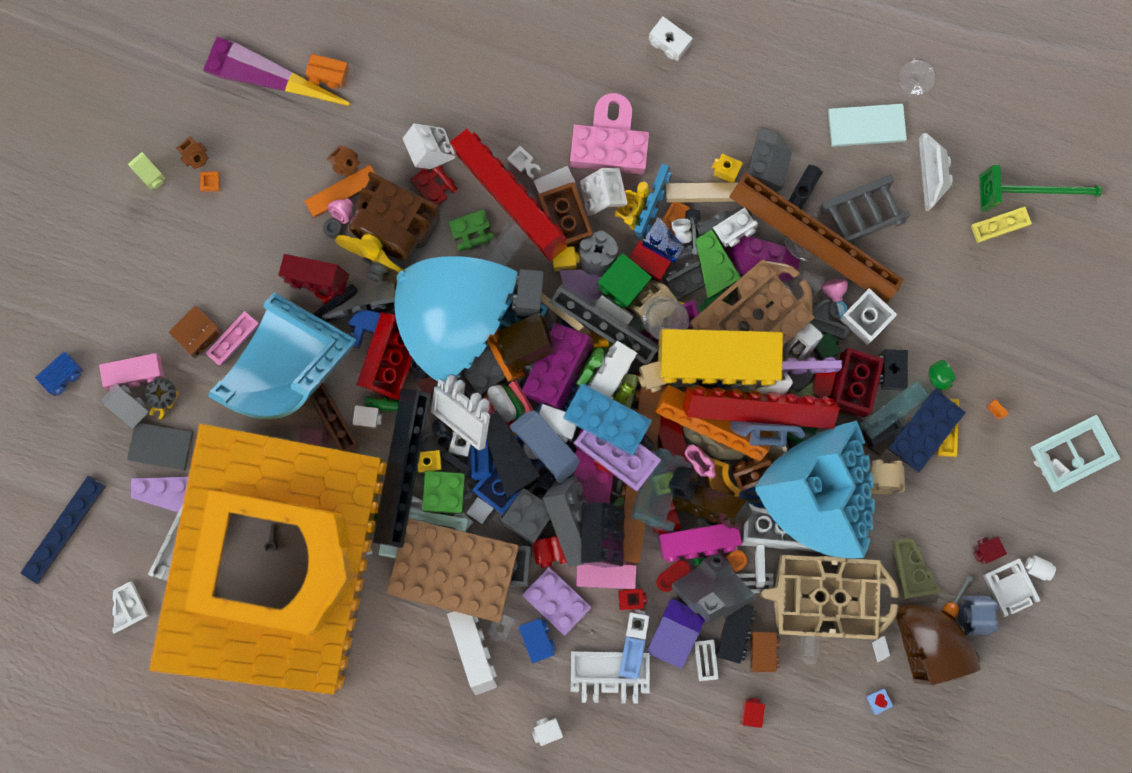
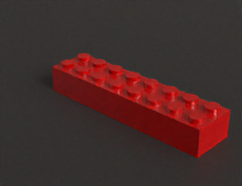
(509, 194)

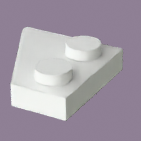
(127, 607)

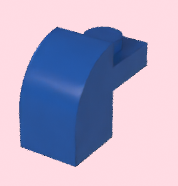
(363, 322)

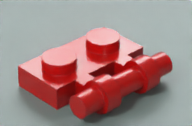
(429, 189)

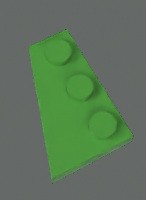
(715, 264)

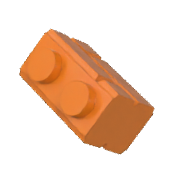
(327, 71)

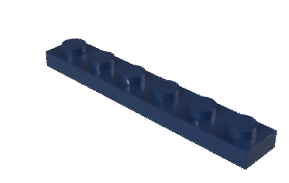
(62, 529)

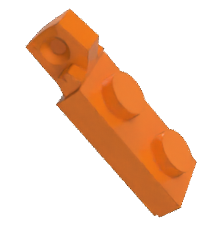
(509, 373)

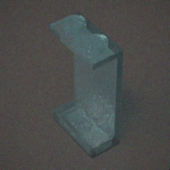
(655, 495)

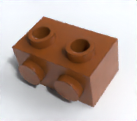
(750, 472)
(763, 652)

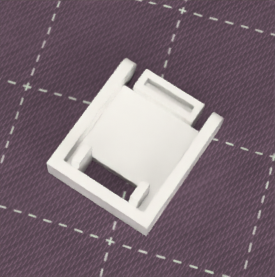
(1012, 591)

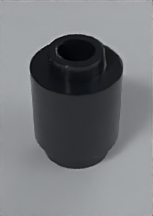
(441, 433)

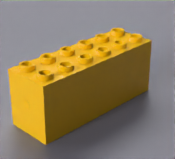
(720, 356)

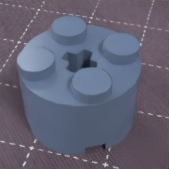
(978, 615)

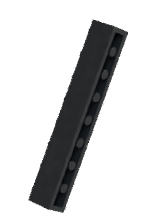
(401, 468)

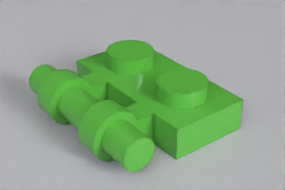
(470, 225)
(590, 366)

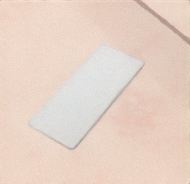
(881, 649)

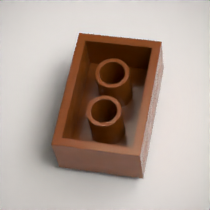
(567, 211)

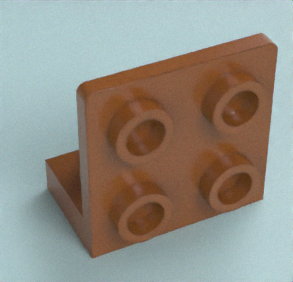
(195, 332)

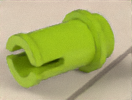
(624, 392)

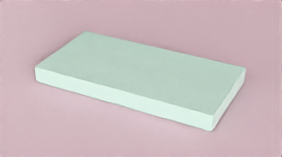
(867, 125)

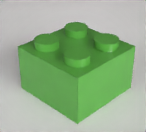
(444, 492)

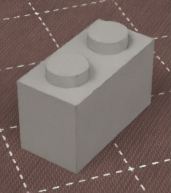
(125, 405)

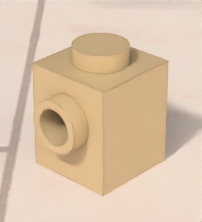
(649, 377)

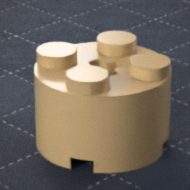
(887, 477)

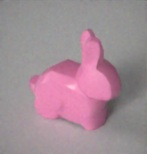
(700, 460)

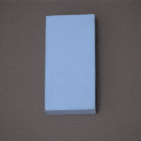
(632, 657)

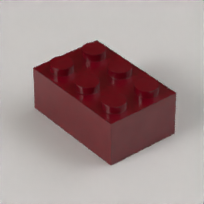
(313, 275)
(857, 382)

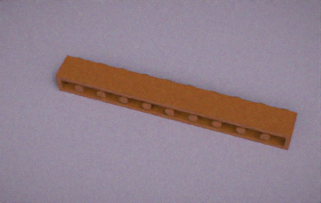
(816, 237)
(632, 528)

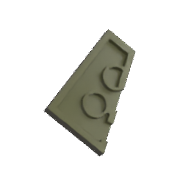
(912, 572)

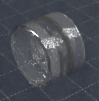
(663, 307)

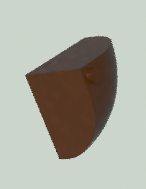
(935, 645)

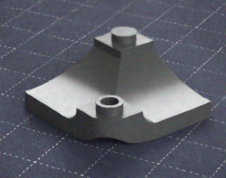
(713, 589)

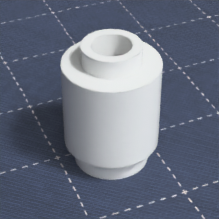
(1040, 568)

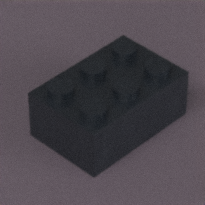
(602, 535)

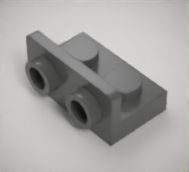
(686, 280)

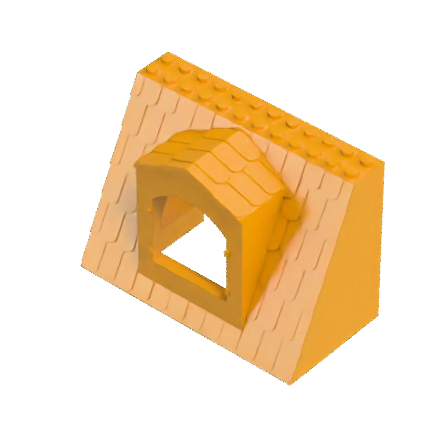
(283, 481)

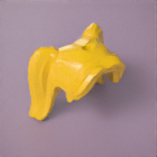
(637, 202)

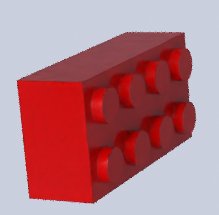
(386, 360)

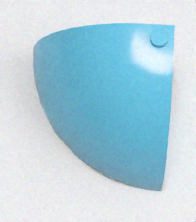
(450, 310)
(823, 492)

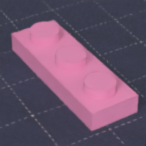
(232, 338)

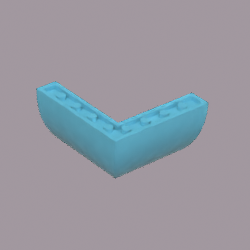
(282, 362)

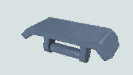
(745, 428)
(546, 445)

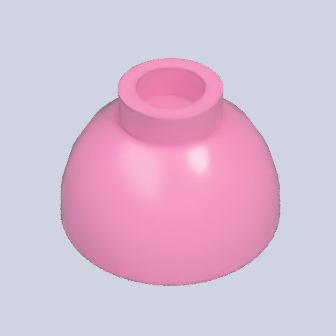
(341, 210)
(835, 289)

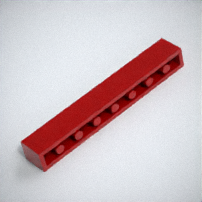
(760, 407)

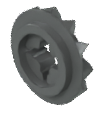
(167, 398)

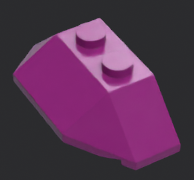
(753, 250)

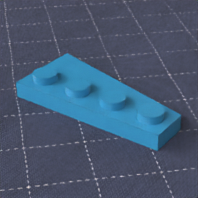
(663, 176)

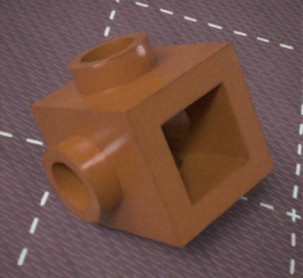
(193, 153)
(344, 161)

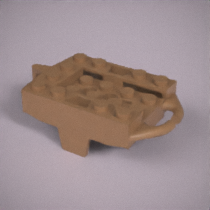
(754, 292)

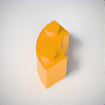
(721, 480)

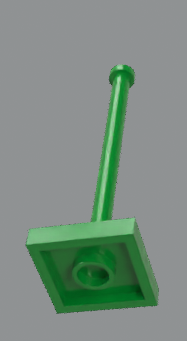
(992, 190)

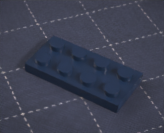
(926, 430)

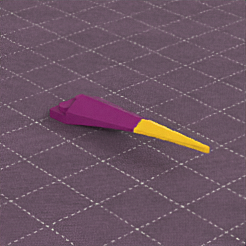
(242, 65)

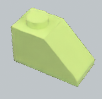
(147, 171)

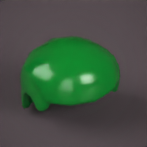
(941, 375)

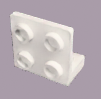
(603, 190)

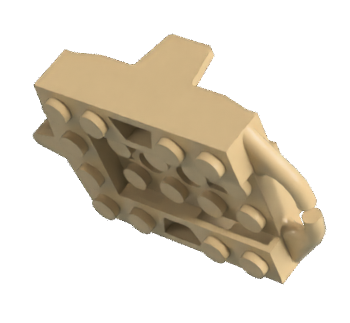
(852, 579)

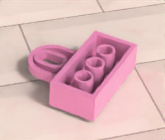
(610, 141)

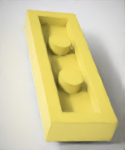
(1001, 224)

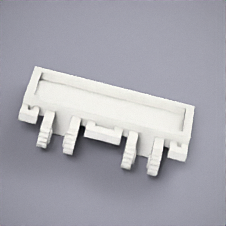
(460, 413)
(604, 669)

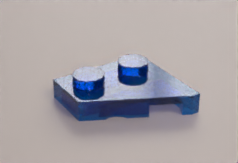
(663, 241)

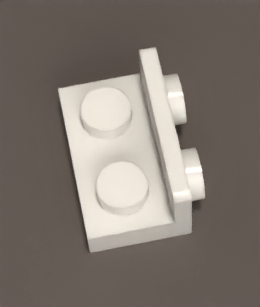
(735, 227)

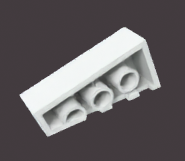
(763, 530)
(472, 652)

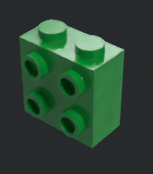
(623, 281)

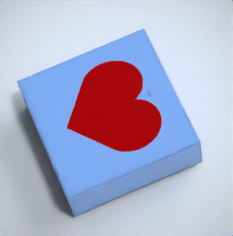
(879, 701)

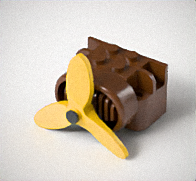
(389, 223)

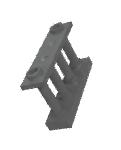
(865, 192)

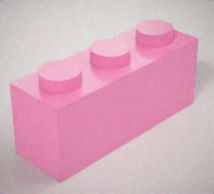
(131, 371)
(607, 577)

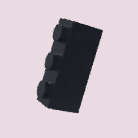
(735, 634)

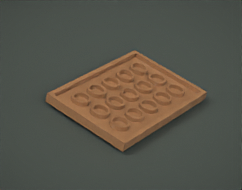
(453, 570)

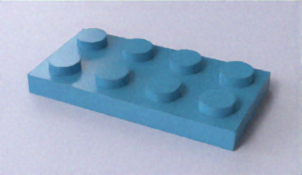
(607, 419)

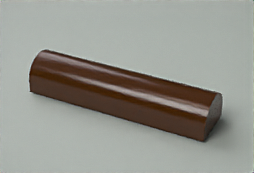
(333, 420)

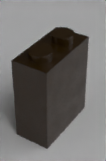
(526, 342)

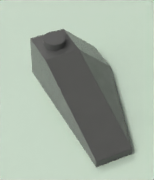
(376, 299)

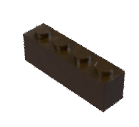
(716, 507)

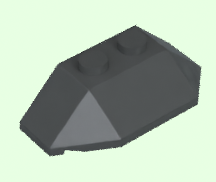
(770, 159)

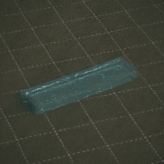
(893, 410)

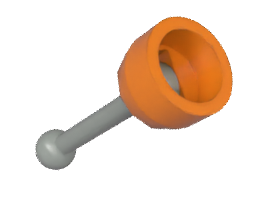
(951, 609)

